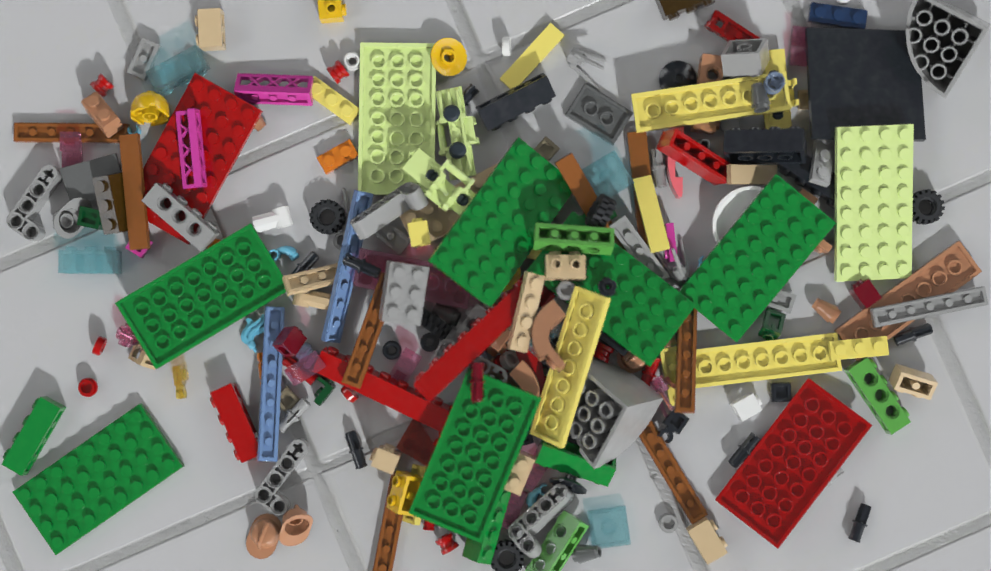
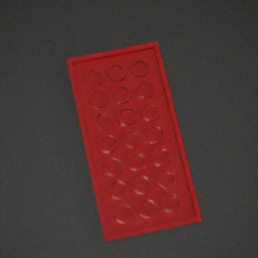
(225, 130)
(793, 463)

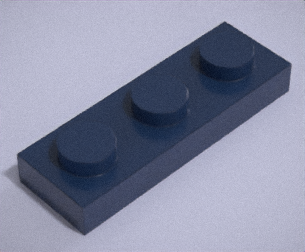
(837, 16)

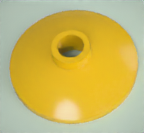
(455, 52)

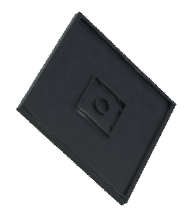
(861, 81)

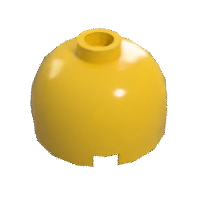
(150, 108)

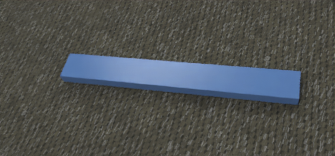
(344, 275)
(270, 386)

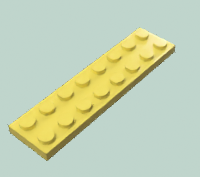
(702, 103)
(576, 349)
(765, 360)

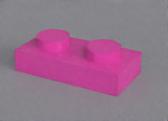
(669, 227)

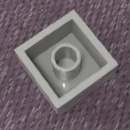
(745, 57)

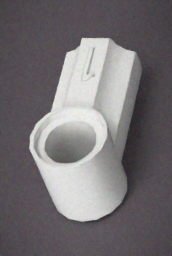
(278, 218)

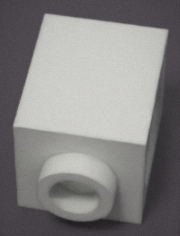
(746, 406)

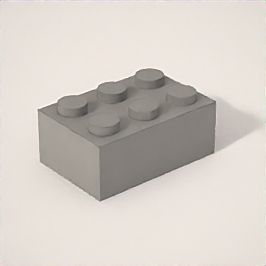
(403, 293)

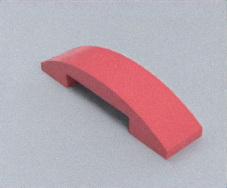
(675, 183)

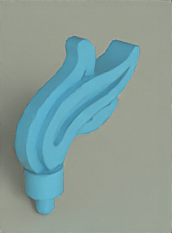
(251, 330)

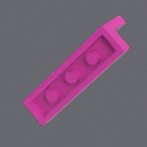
(273, 93)
(196, 148)

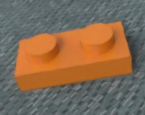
(337, 156)

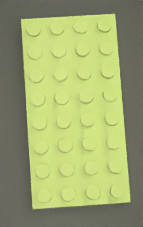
(394, 112)
(873, 202)

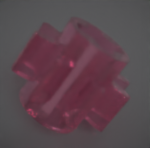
(126, 336)

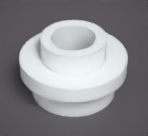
(351, 55)

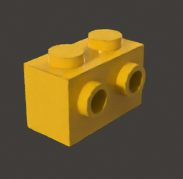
(331, 11)
(403, 492)

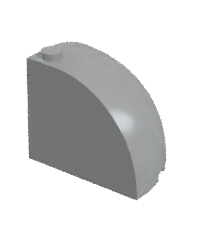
(941, 41)
(611, 412)

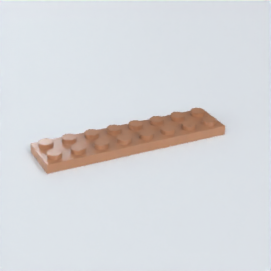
(938, 276)

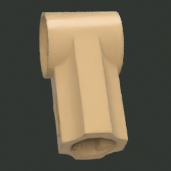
(312, 299)

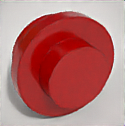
(88, 387)

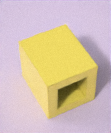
(419, 232)

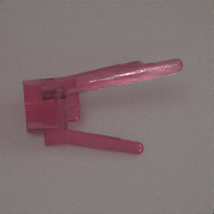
(660, 384)

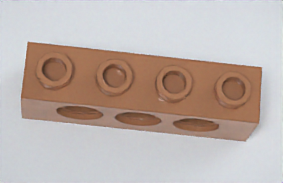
(707, 64)

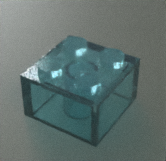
(608, 175)

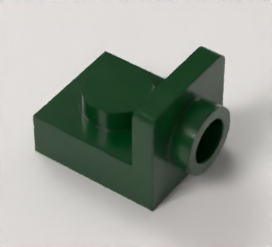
(89, 218)
(772, 325)
(323, 393)

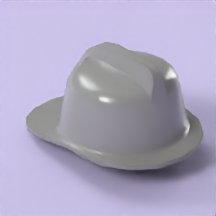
(66, 218)

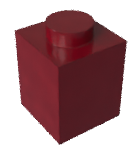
(864, 293)
(289, 341)

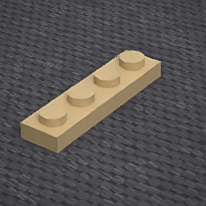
(525, 312)

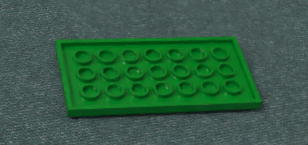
(500, 221)
(756, 257)
(202, 296)
(644, 307)
(475, 457)
(98, 479)

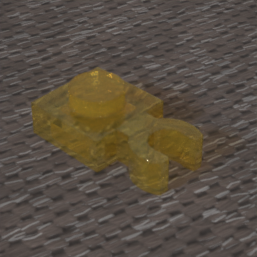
(180, 376)

